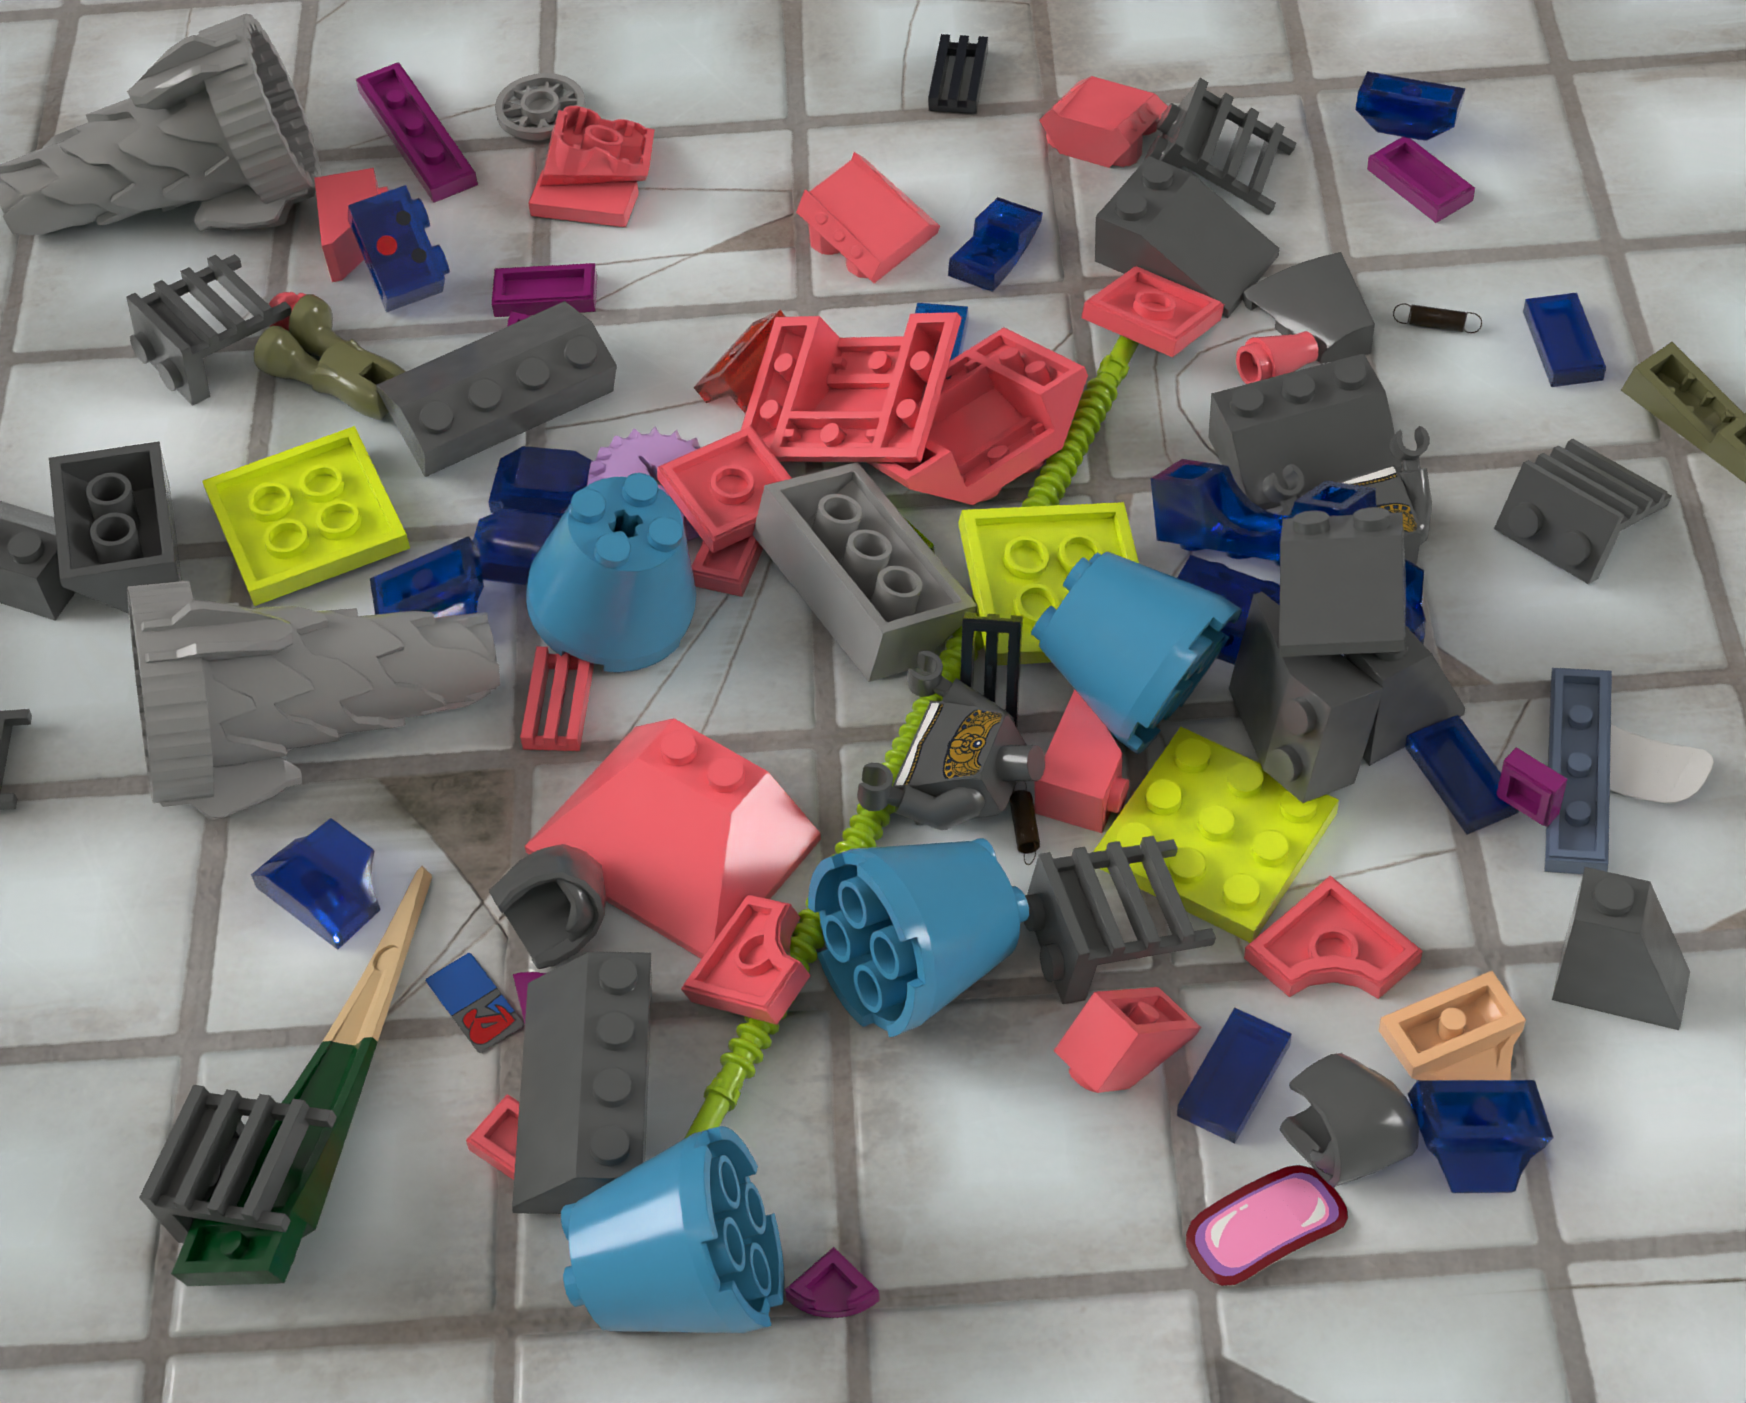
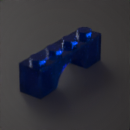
(1206, 509)

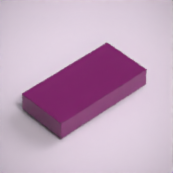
(1421, 178)
(542, 287)

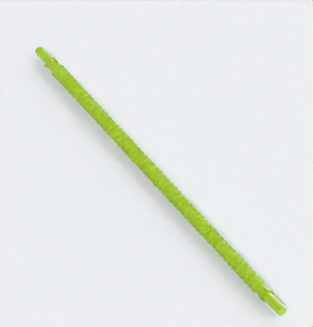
(867, 825)

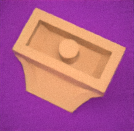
(1457, 1032)

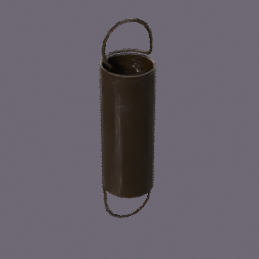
(1437, 318)
(1024, 822)

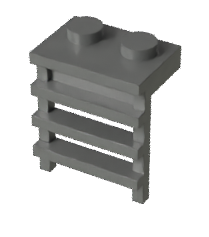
(1192, 135)
(178, 339)
(1575, 507)
(1078, 925)
(216, 1154)

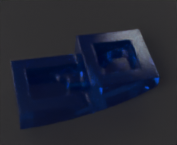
(996, 245)

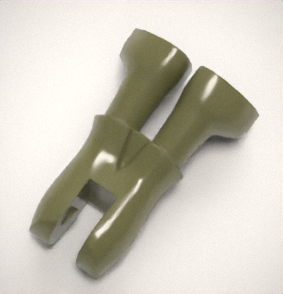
(344, 365)

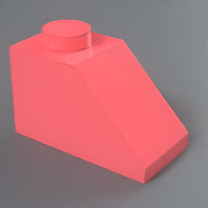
(333, 197)
(1081, 771)
(1123, 1037)

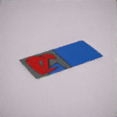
(474, 1002)

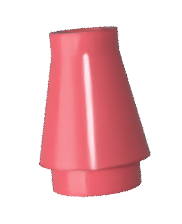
(1275, 355)

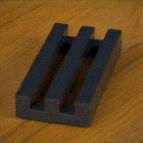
(961, 50)
(993, 626)

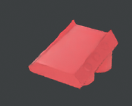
(1102, 122)
(596, 149)
(864, 219)

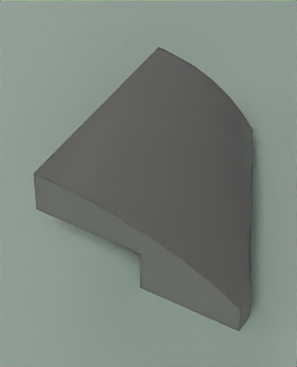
(1317, 299)

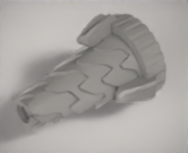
(200, 125)
(244, 686)

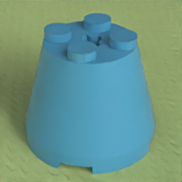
(614, 576)
(1133, 642)
(913, 926)
(677, 1243)

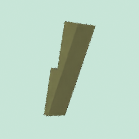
(1691, 405)

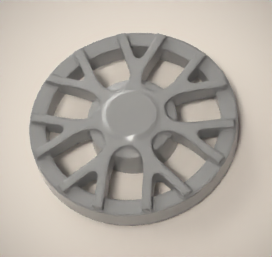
(537, 105)

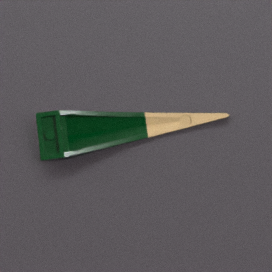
(332, 1081)

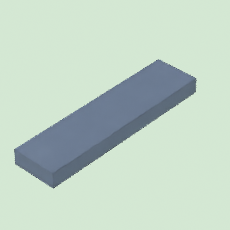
(1581, 754)

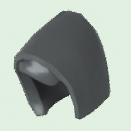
(553, 902)
(1354, 1120)

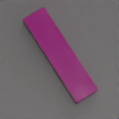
(416, 132)

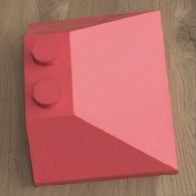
(850, 394)
(994, 419)
(682, 831)

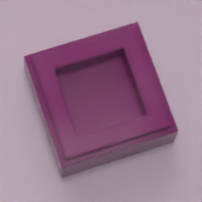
(1531, 787)

